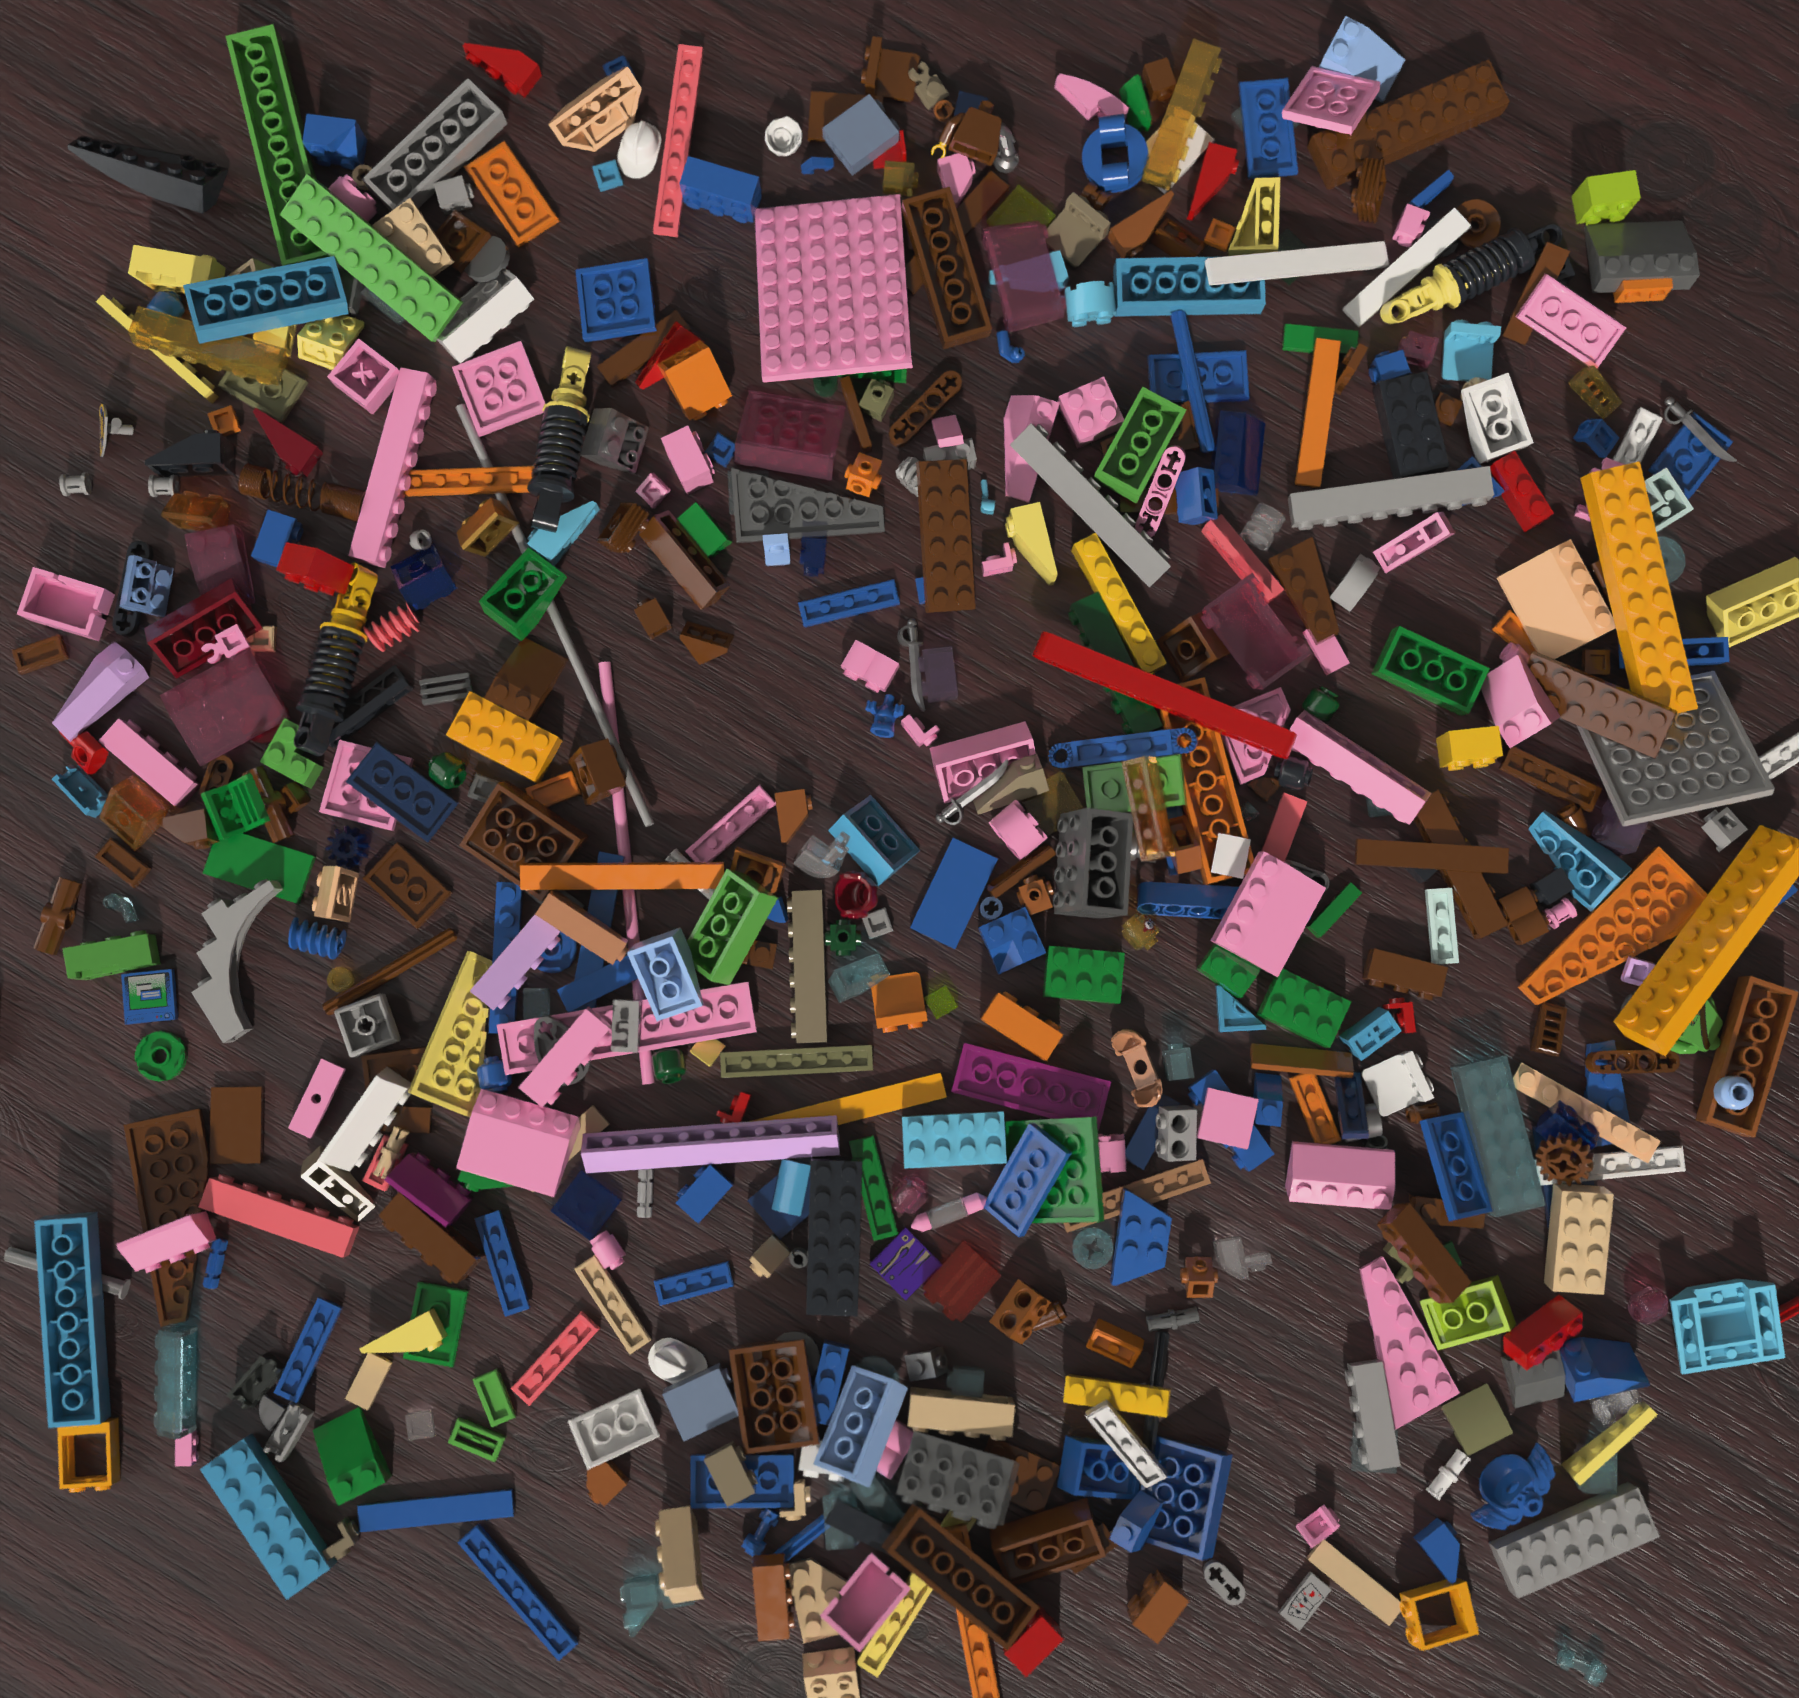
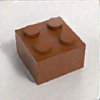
(1157, 1606)

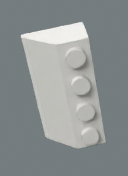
(484, 312)
(365, 1121)

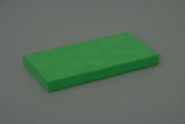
(250, 860)

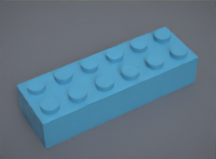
(1182, 284)
(266, 299)
(268, 1515)

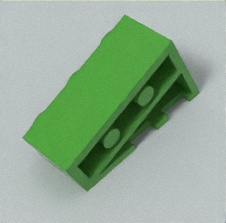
(111, 956)

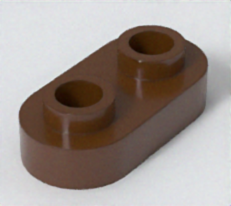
(214, 778)

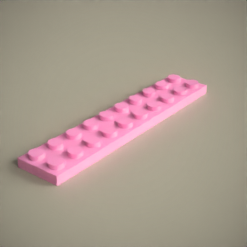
(724, 1014)

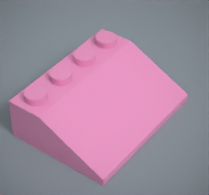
(1268, 913)
(518, 1142)

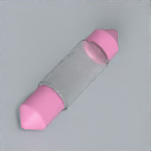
(949, 1212)

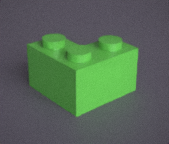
(288, 759)

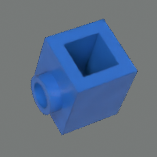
(1388, 366)

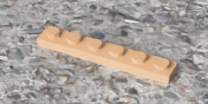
(1609, 1125)

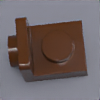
(761, 955)

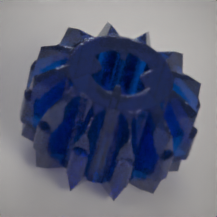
(356, 847)

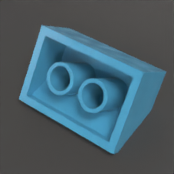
(875, 840)

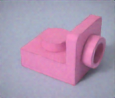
(997, 565)
(915, 730)

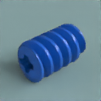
(316, 940)

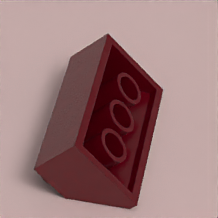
(182, 633)

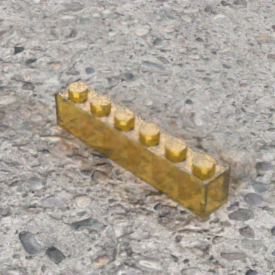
(1181, 114)
(235, 354)

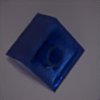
(423, 578)

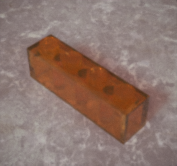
(1148, 808)

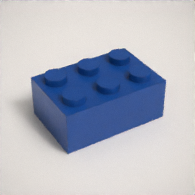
(720, 190)

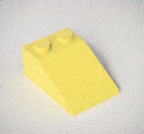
(1030, 537)

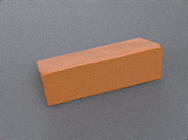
(1115, 1343)

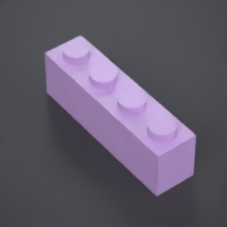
(515, 961)

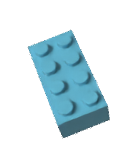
(954, 1139)

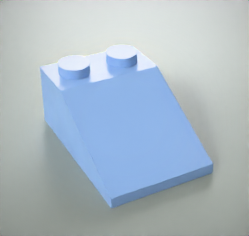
(1364, 55)
(667, 974)

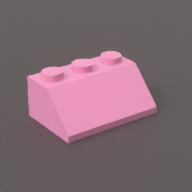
(168, 1242)

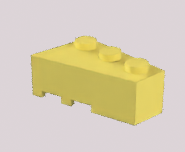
(1260, 220)
(171, 270)

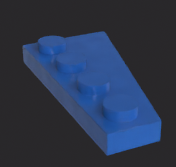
(1605, 1089)

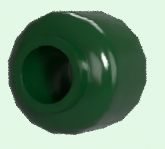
(1321, 703)
(447, 770)
(669, 1064)

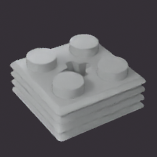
(354, 1016)

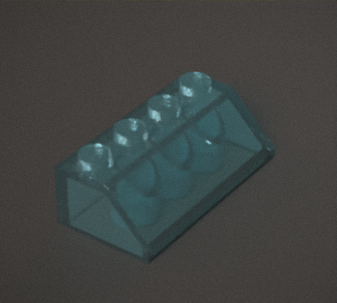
(176, 1381)

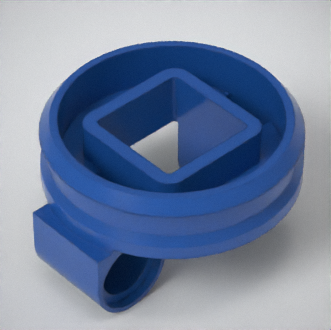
(1112, 134)

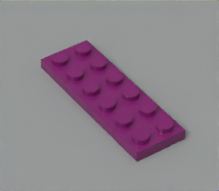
(1029, 1085)

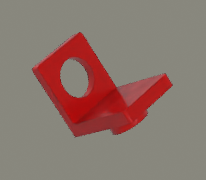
(895, 153)

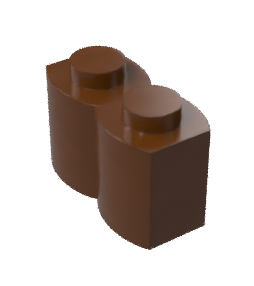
(1523, 917)

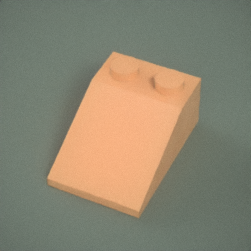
(335, 893)

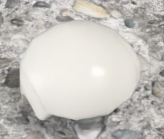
(783, 136)

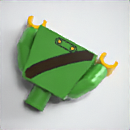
(1701, 1032)

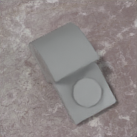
(1355, 582)

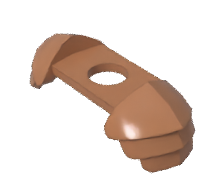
(1133, 1047)

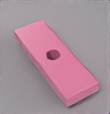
(309, 1112)

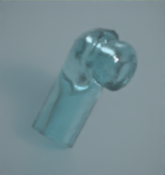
(123, 904)

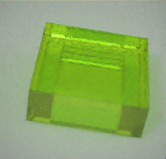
(941, 1002)

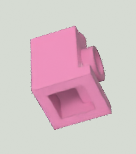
(1410, 225)

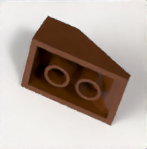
(526, 680)

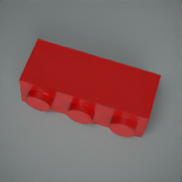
(1520, 492)
(1543, 1332)

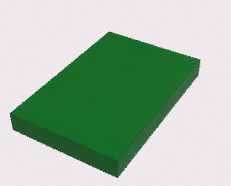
(450, 1307)

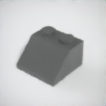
(1538, 1383)

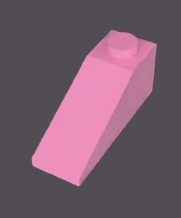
(1414, 541)

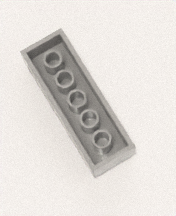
(436, 148)
(1573, 1540)

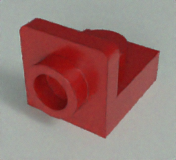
(1405, 1014)
(739, 1105)

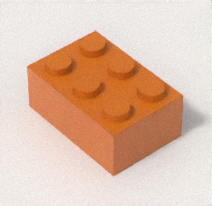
(1022, 1025)

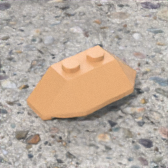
(598, 112)

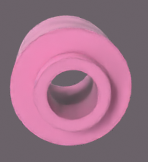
(608, 1250)

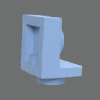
(776, 549)

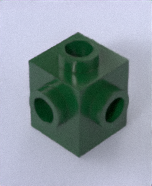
(846, 947)

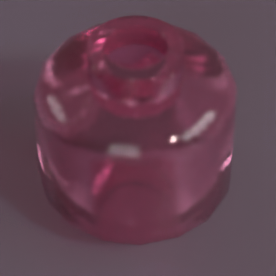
(909, 1195)
(1648, 1305)

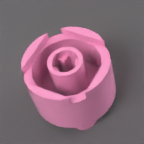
(361, 203)
(1017, 830)
(1112, 1153)

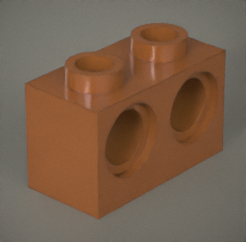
(1015, 1308)

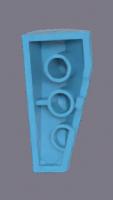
(1586, 863)

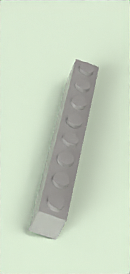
(1390, 497)
(1090, 504)

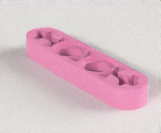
(1163, 493)

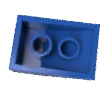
(1600, 1368)
(1095, 1470)

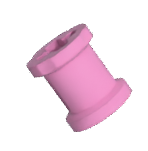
(1560, 912)

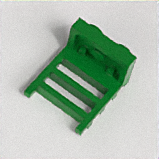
(235, 807)

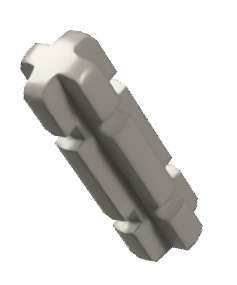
(645, 1193)

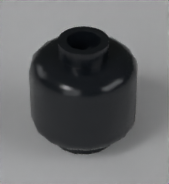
(1294, 773)

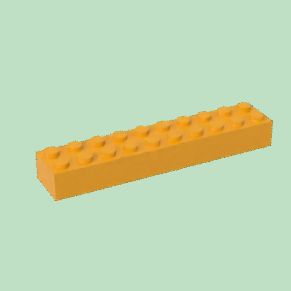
(1638, 586)
(1711, 941)

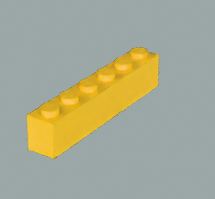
(1121, 608)

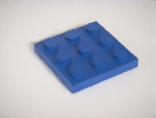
(616, 300)

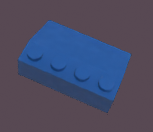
(1190, 1497)

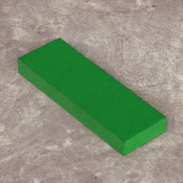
(1302, 338)

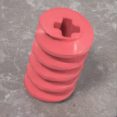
(393, 628)

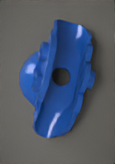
(1513, 1488)

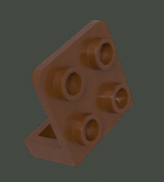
(888, 72)

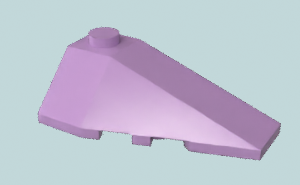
(104, 684)

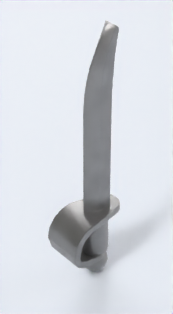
(1695, 428)
(913, 655)
(957, 805)

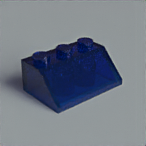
(1237, 452)

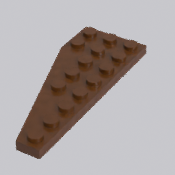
(169, 1178)

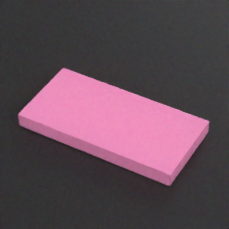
(1570, 321)

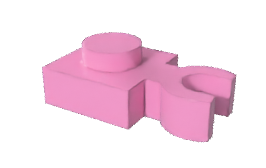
(229, 643)

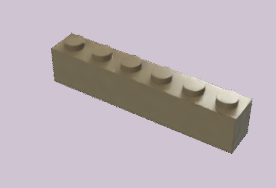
(809, 966)

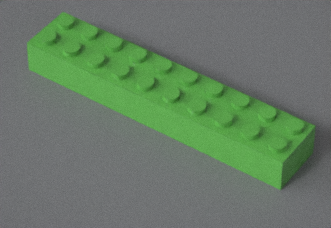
(274, 131)

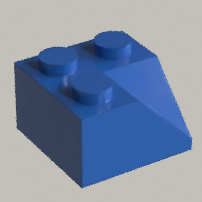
(334, 141)
(1011, 940)

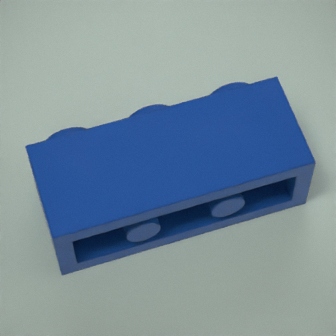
(829, 1379)

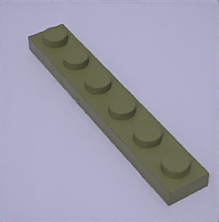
(796, 1061)

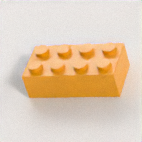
(504, 737)

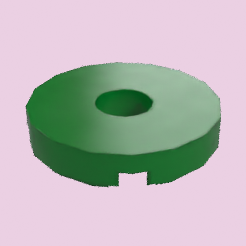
(175, 1060)

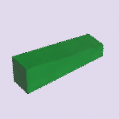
(1334, 910)

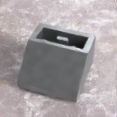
(614, 440)

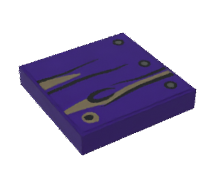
(905, 1263)

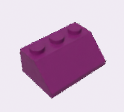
(430, 1188)

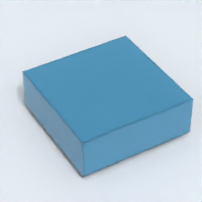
(607, 175)

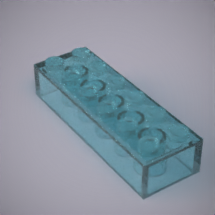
(1498, 1134)

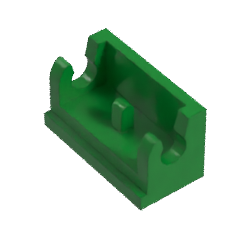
(704, 530)

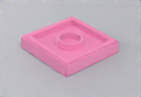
(1227, 1118)

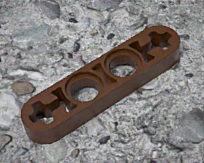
(923, 407)
(1632, 1062)

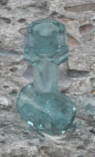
(1593, 1672)

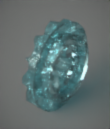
(1098, 1259)

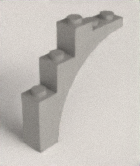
(230, 922)

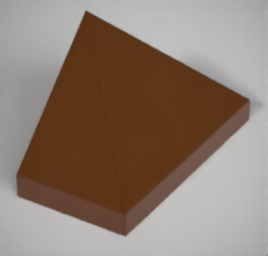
(705, 642)

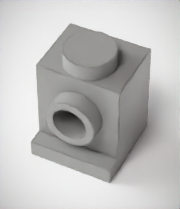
(1723, 827)

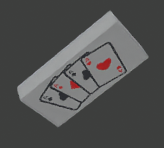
(1304, 1600)

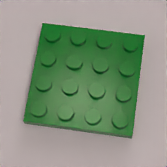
(1078, 1188)

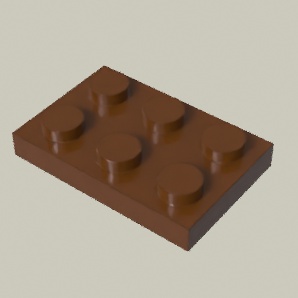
(1034, 1476)

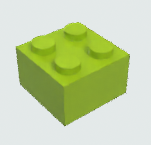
(1606, 197)

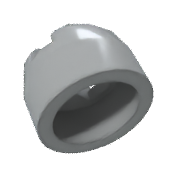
(420, 535)

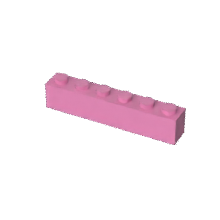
(1358, 768)

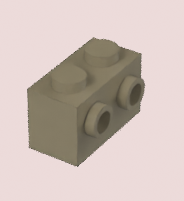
(731, 1473)

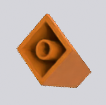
(695, 380)

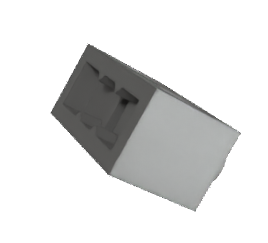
(1183, 1132)

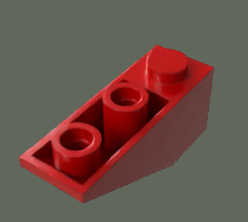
(507, 65)

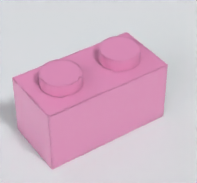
(186, 1450)

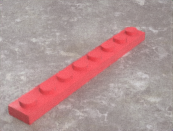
(678, 139)

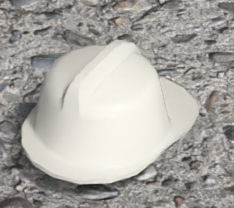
(639, 150)
(675, 1360)

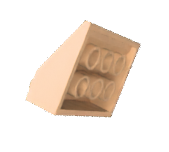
(1557, 601)

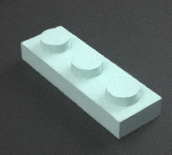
(1441, 926)

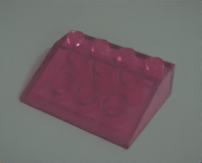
(789, 435)
(225, 706)

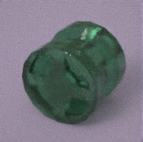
(824, 388)

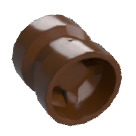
(1097, 198)

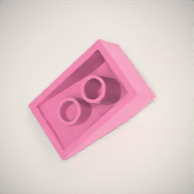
(1517, 701)

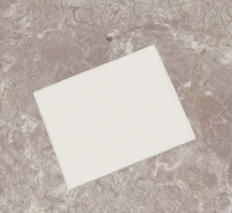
(1230, 855)

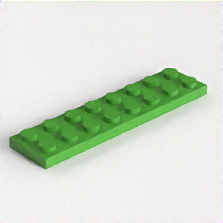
(371, 258)

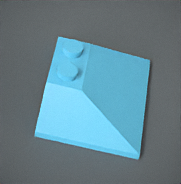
(1726, 1325)

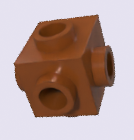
(1032, 902)
(1199, 1277)

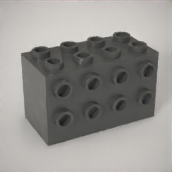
(1093, 863)
(957, 1480)

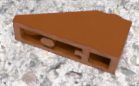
(1134, 232)

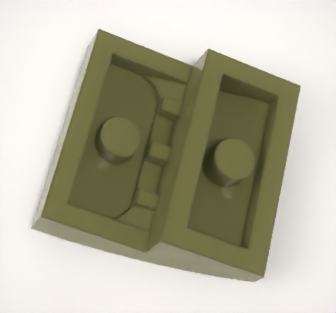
(1477, 1420)

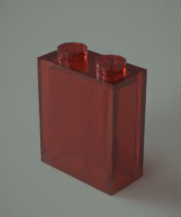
(960, 1281)

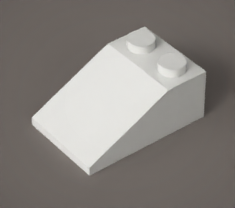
(1494, 419)

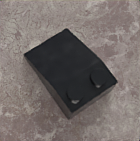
(196, 457)

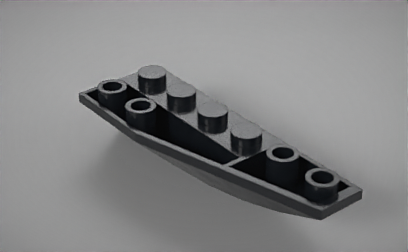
(155, 173)

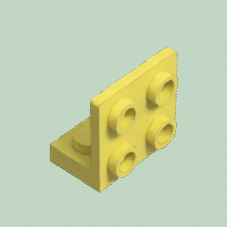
(328, 339)

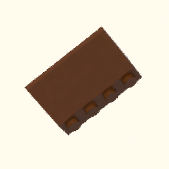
(520, 830)
(774, 1395)

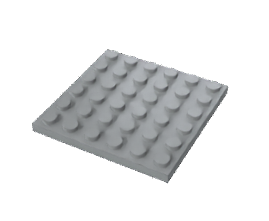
(1699, 767)

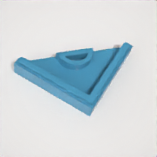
(1233, 1015)

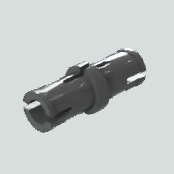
(1172, 1319)

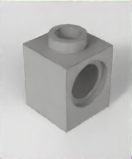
(454, 195)

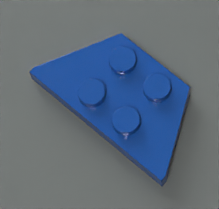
(1140, 1239)

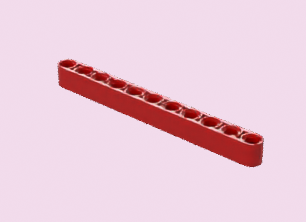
(1164, 695)

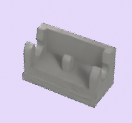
(626, 1026)
(288, 1430)

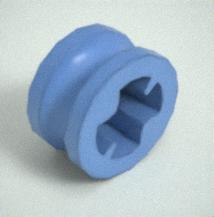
(996, 914)

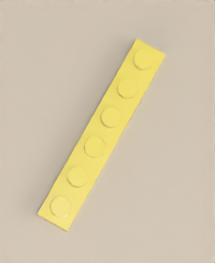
(184, 370)

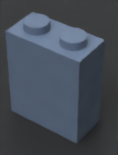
(861, 134)
(701, 1401)

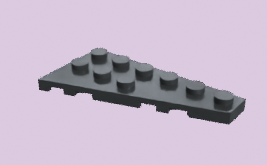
(782, 507)

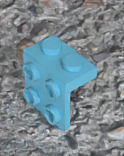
(1468, 350)

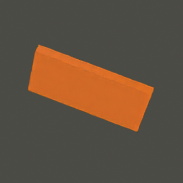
(511, 194)

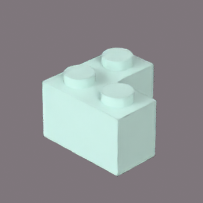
(1666, 499)

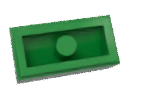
(1135, 99)

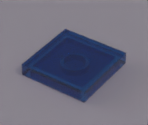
(586, 1205)

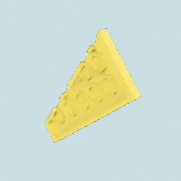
(456, 1045)

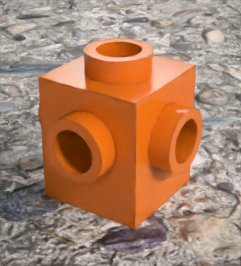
(863, 475)

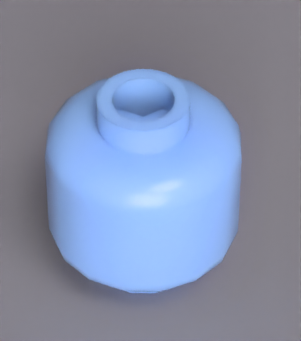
(1733, 1092)

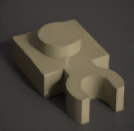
(929, 88)

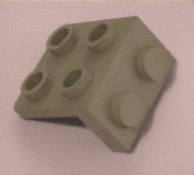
(1077, 230)

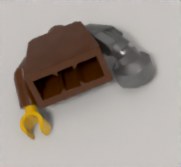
(978, 137)

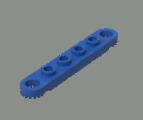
(1122, 748)

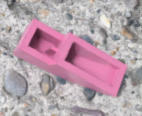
(1089, 98)

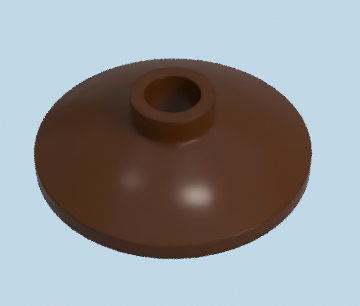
(1484, 217)

